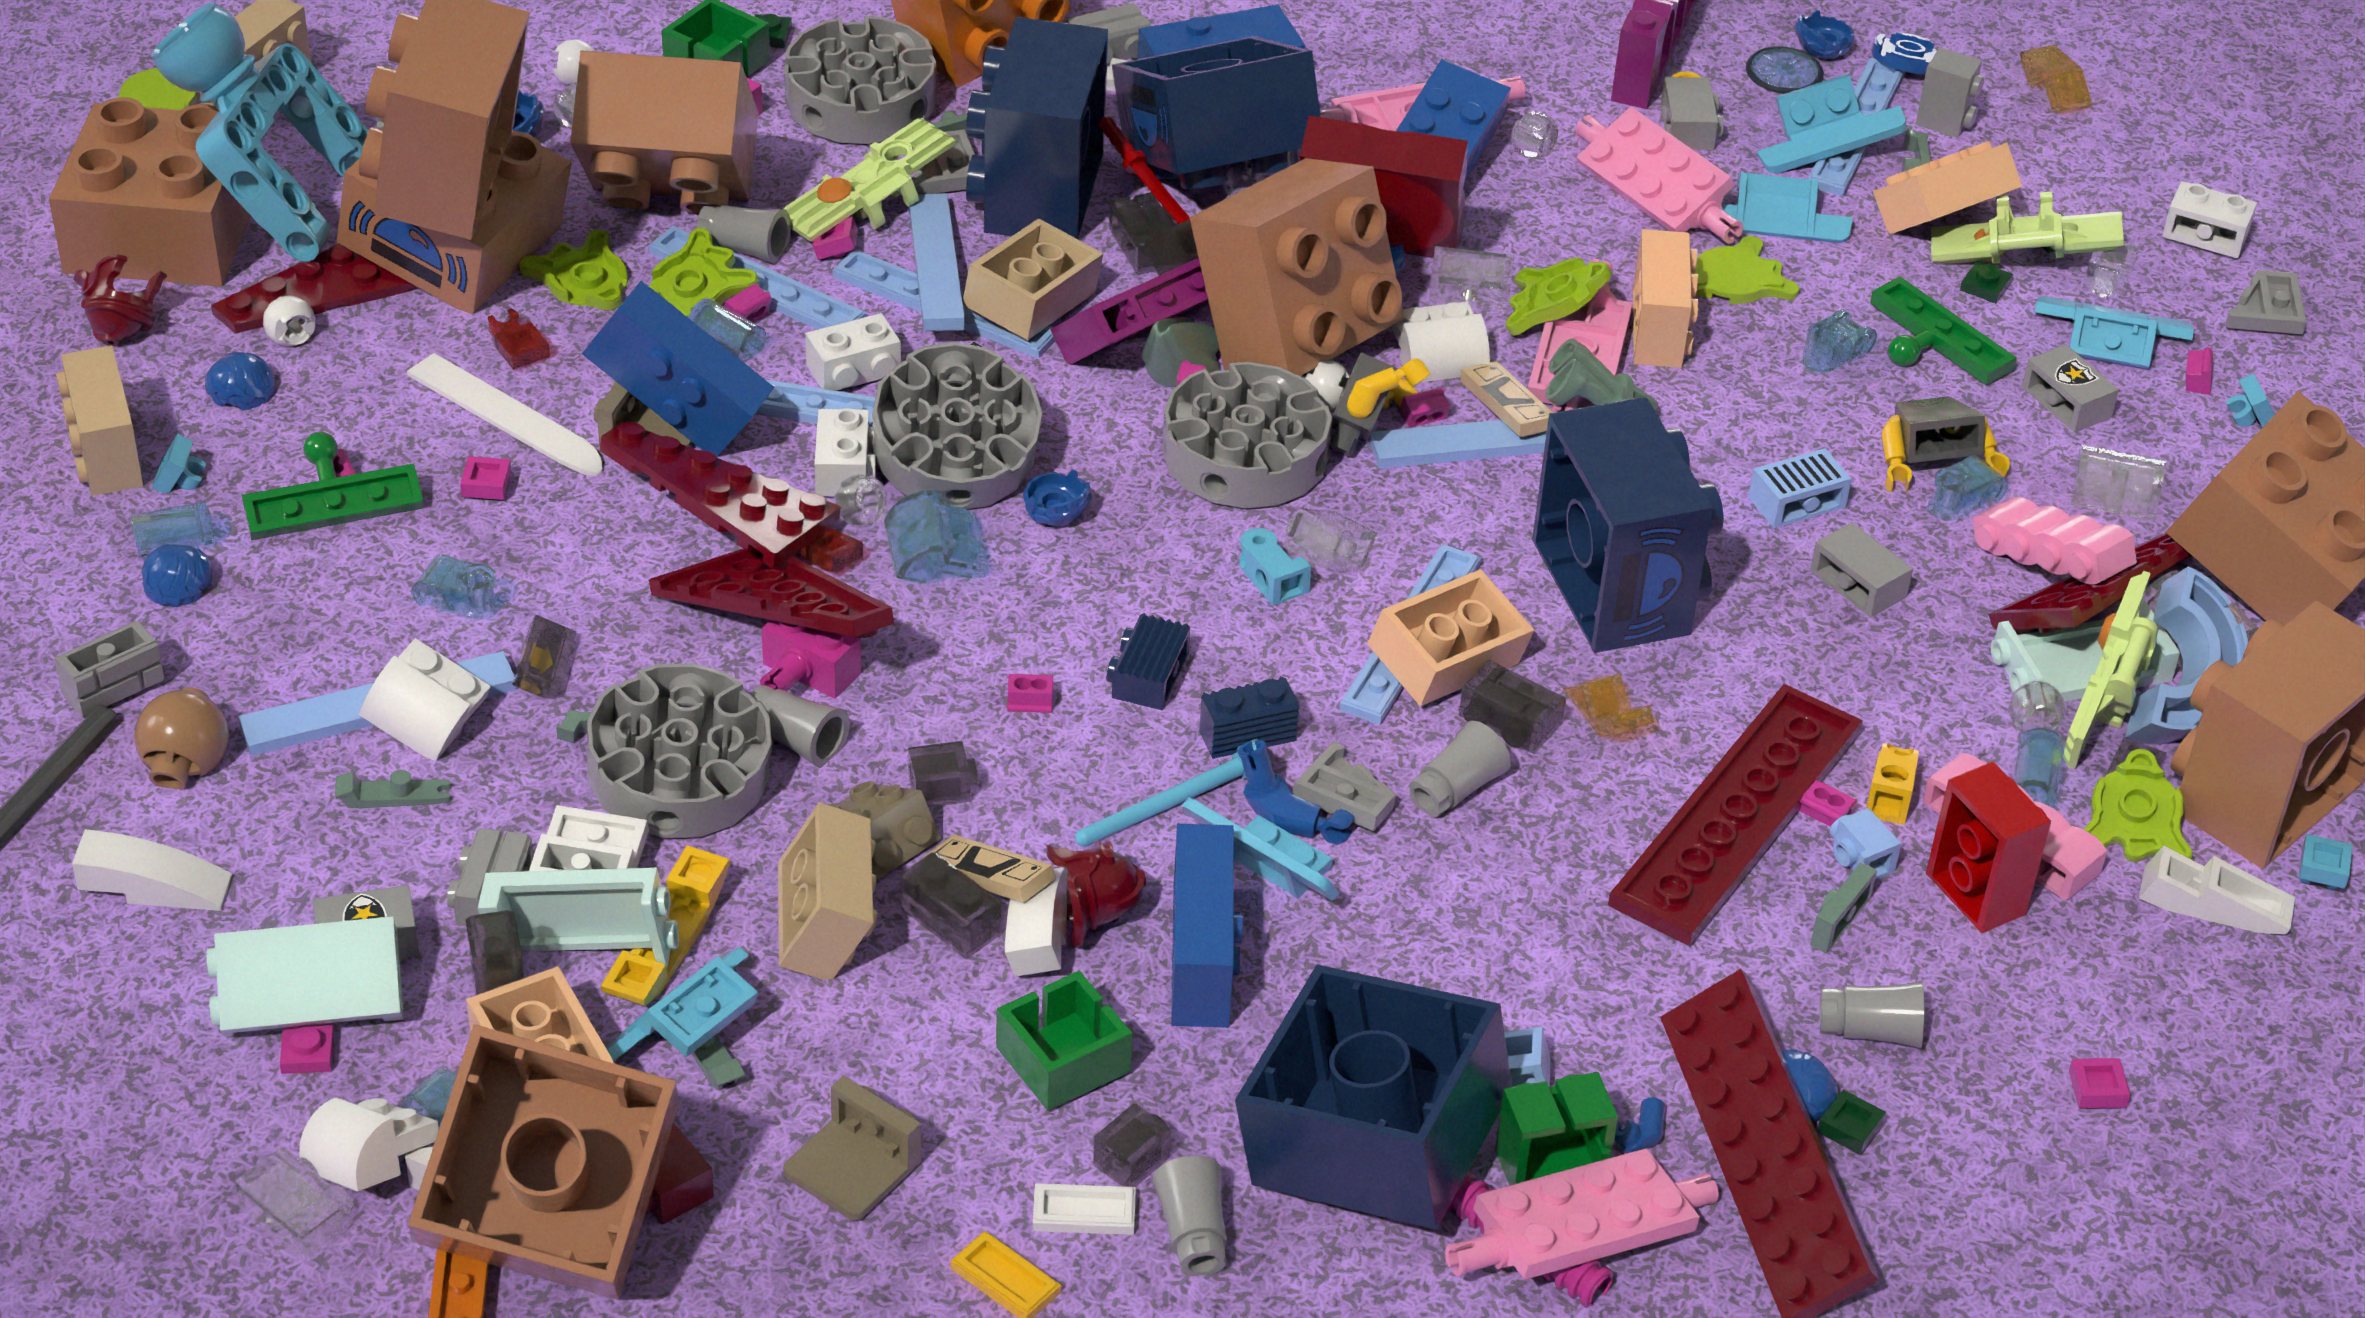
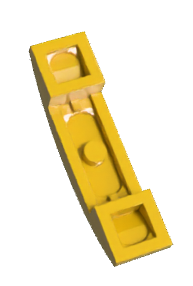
(693, 893)

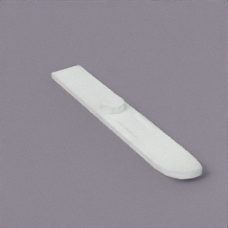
(507, 414)

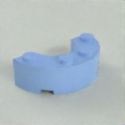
(2205, 632)

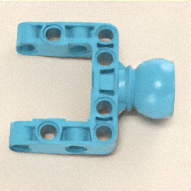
(209, 58)

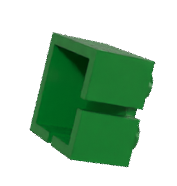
(720, 34)
(1065, 1054)
(1554, 1126)

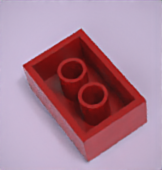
(1987, 846)

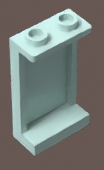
(2071, 656)
(585, 909)
(306, 975)

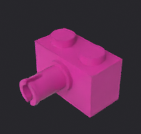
(809, 656)

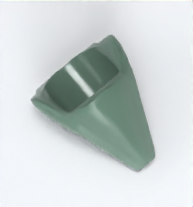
(1178, 341)

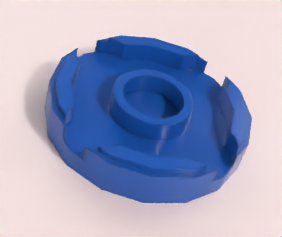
(1904, 52)

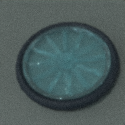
(1783, 69)

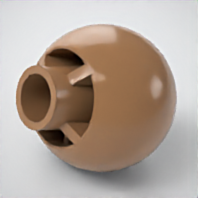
(181, 737)

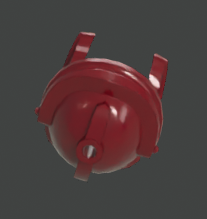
(116, 313)
(1099, 886)

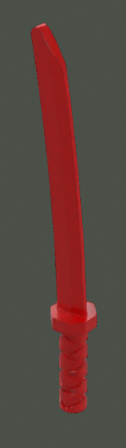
(1135, 162)

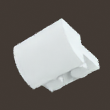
(1443, 339)
(423, 699)
(590, 841)
(363, 1141)

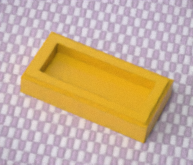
(1005, 1276)

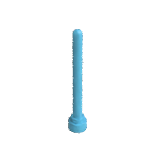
(1162, 801)

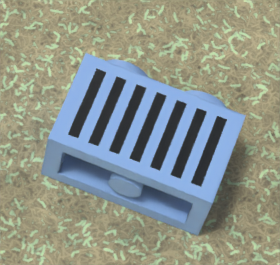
(1799, 488)

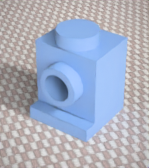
(1865, 840)
(1528, 1056)

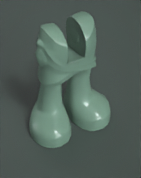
(1583, 375)

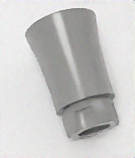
(748, 230)
(803, 725)
(1460, 769)
(1875, 1013)
(1193, 1212)

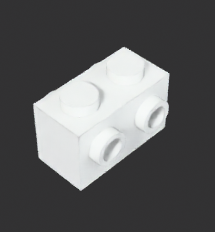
(2209, 219)
(852, 352)
(842, 448)

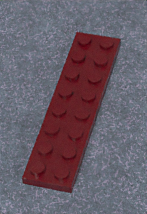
(1734, 814)
(1768, 1149)

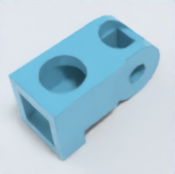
(1271, 568)

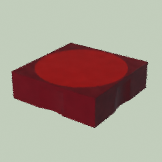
(1415, 176)

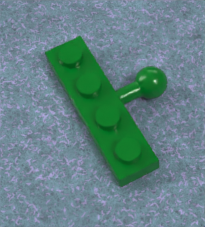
(1941, 330)
(331, 498)

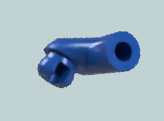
(1646, 1132)

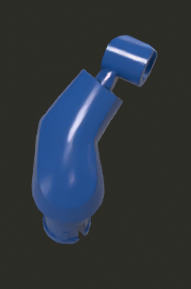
(1274, 801)

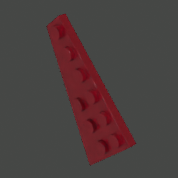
(327, 282)
(725, 495)
(785, 594)
(2074, 602)

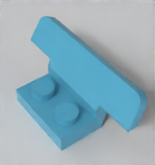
(1824, 123)
(1784, 209)
(2113, 333)
(1273, 853)
(694, 1008)

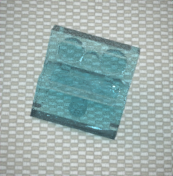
(934, 539)

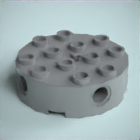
(859, 79)
(956, 425)
(1246, 435)
(679, 750)

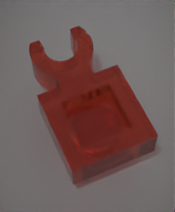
(516, 342)
(833, 550)

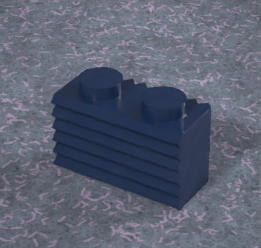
(1149, 661)
(1248, 713)

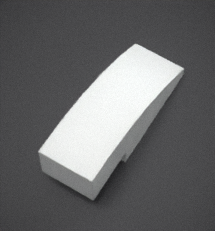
(148, 872)
(2215, 893)
(1038, 929)

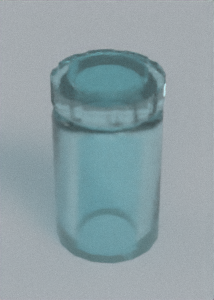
(729, 329)
(172, 526)
(2039, 764)

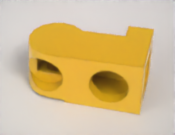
(1893, 783)

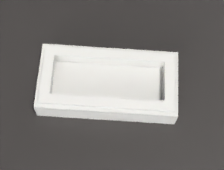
(1084, 1209)

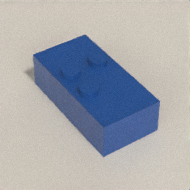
(1262, 22)
(1458, 107)
(678, 370)
(1204, 926)

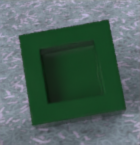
(778, 29)
(1986, 282)
(1851, 1122)

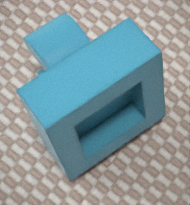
(2252, 404)
(178, 467)
(2325, 862)

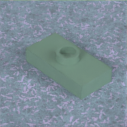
(1842, 907)

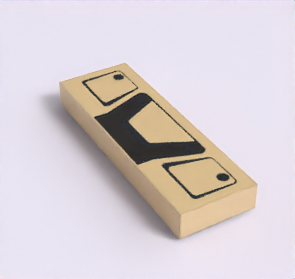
(1507, 398)
(996, 868)

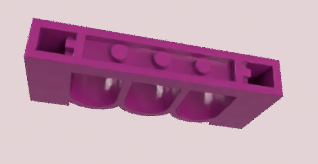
(1647, 47)
(1131, 312)

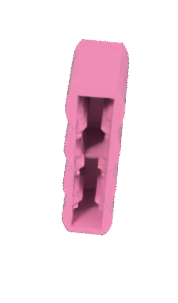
(2055, 540)
(2070, 853)

